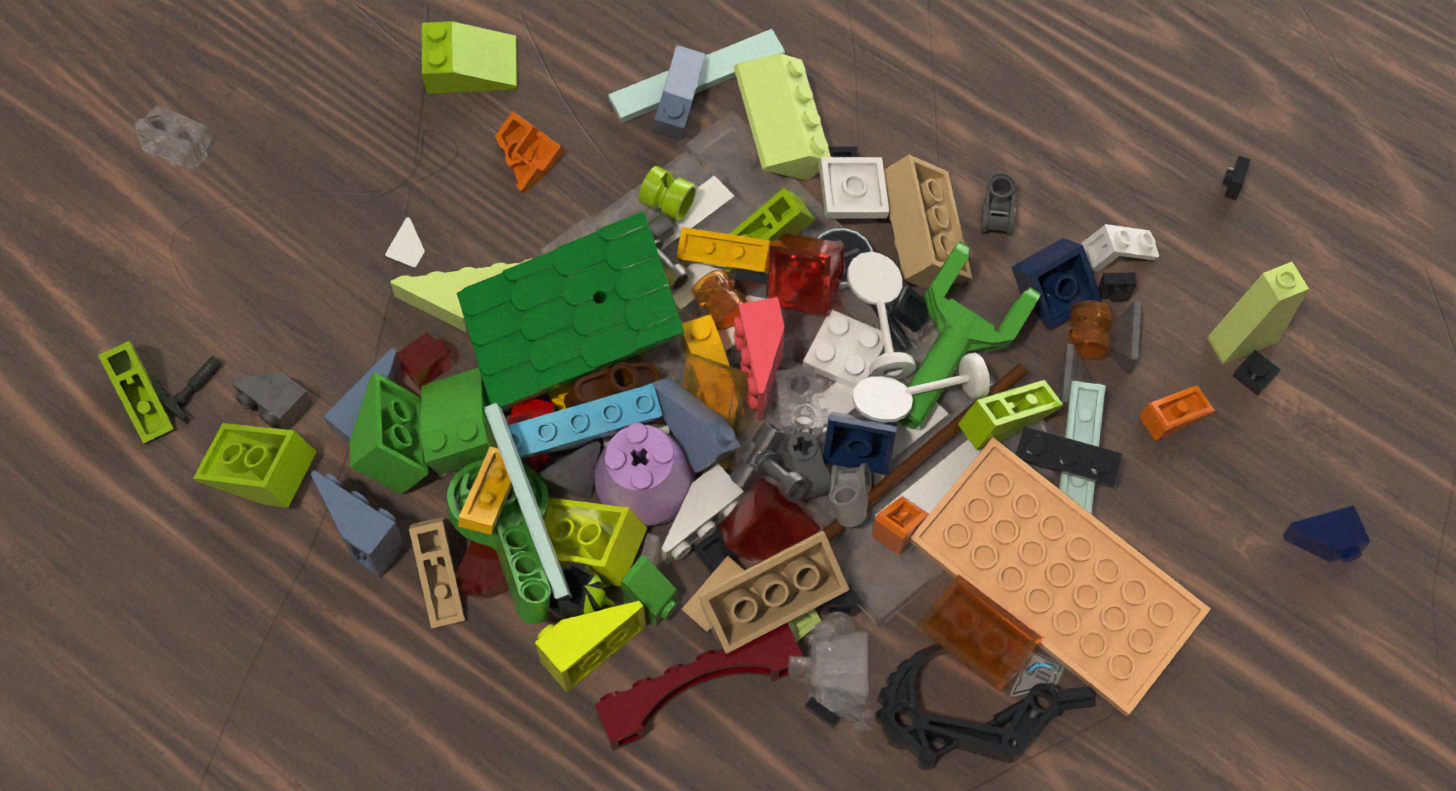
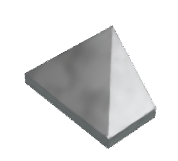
(1125, 337)
(1072, 370)
(574, 473)

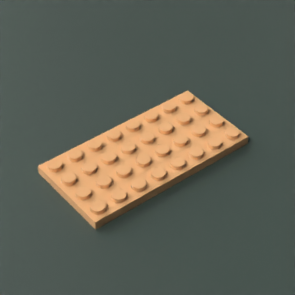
(1061, 574)

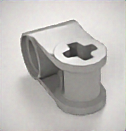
(850, 493)

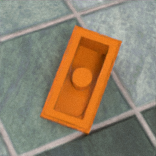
(1175, 412)

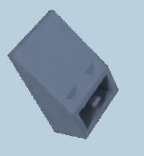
(367, 533)

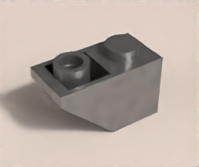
(274, 396)

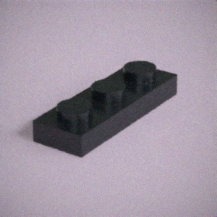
(1068, 456)

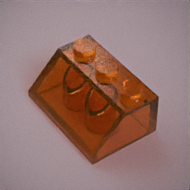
(980, 633)

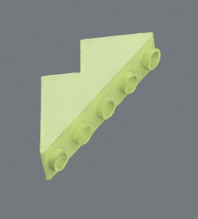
(438, 291)

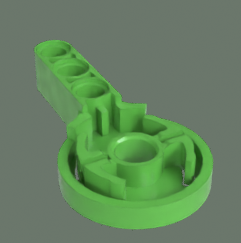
(511, 541)

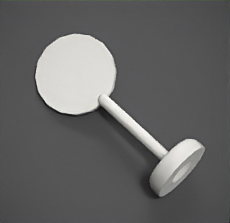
(879, 282)
(889, 400)

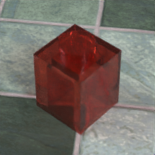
(424, 359)

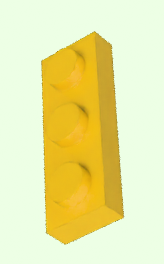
(724, 250)
(486, 495)

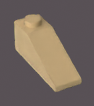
(437, 572)

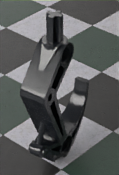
(980, 739)

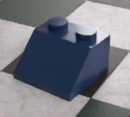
(1061, 277)
(859, 440)

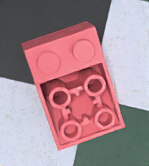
(760, 343)

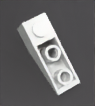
(703, 508)

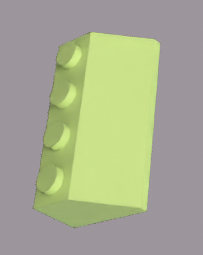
(782, 115)

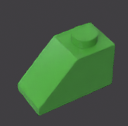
(651, 588)

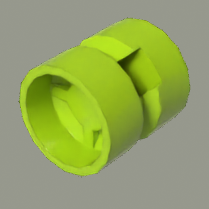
(667, 193)

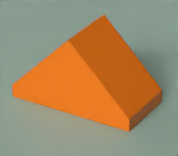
(897, 524)

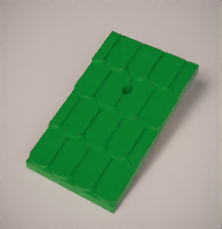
(570, 312)

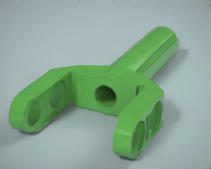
(959, 333)

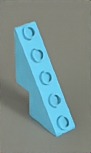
(585, 422)

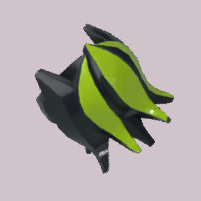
(586, 592)

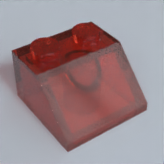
(805, 273)
(765, 523)

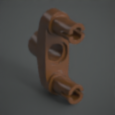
(602, 383)

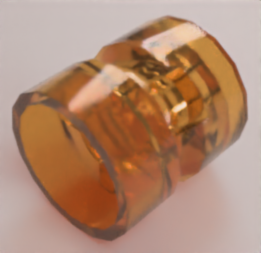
(719, 296)
(1090, 329)

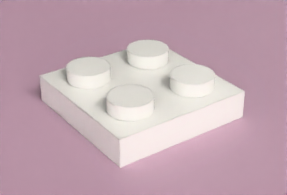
(853, 187)
(844, 349)

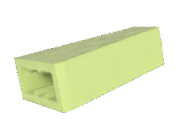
(1260, 314)

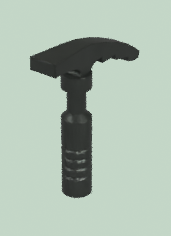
(195, 382)

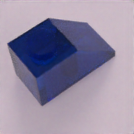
(1330, 535)

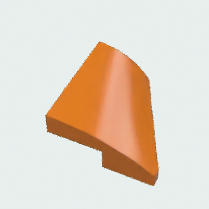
(527, 150)

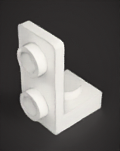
(1117, 241)

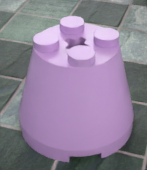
(644, 472)

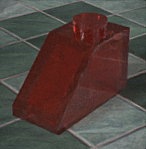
(481, 572)

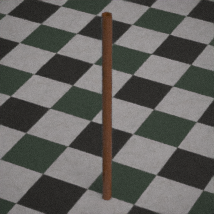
(927, 449)

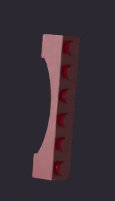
(628, 712)

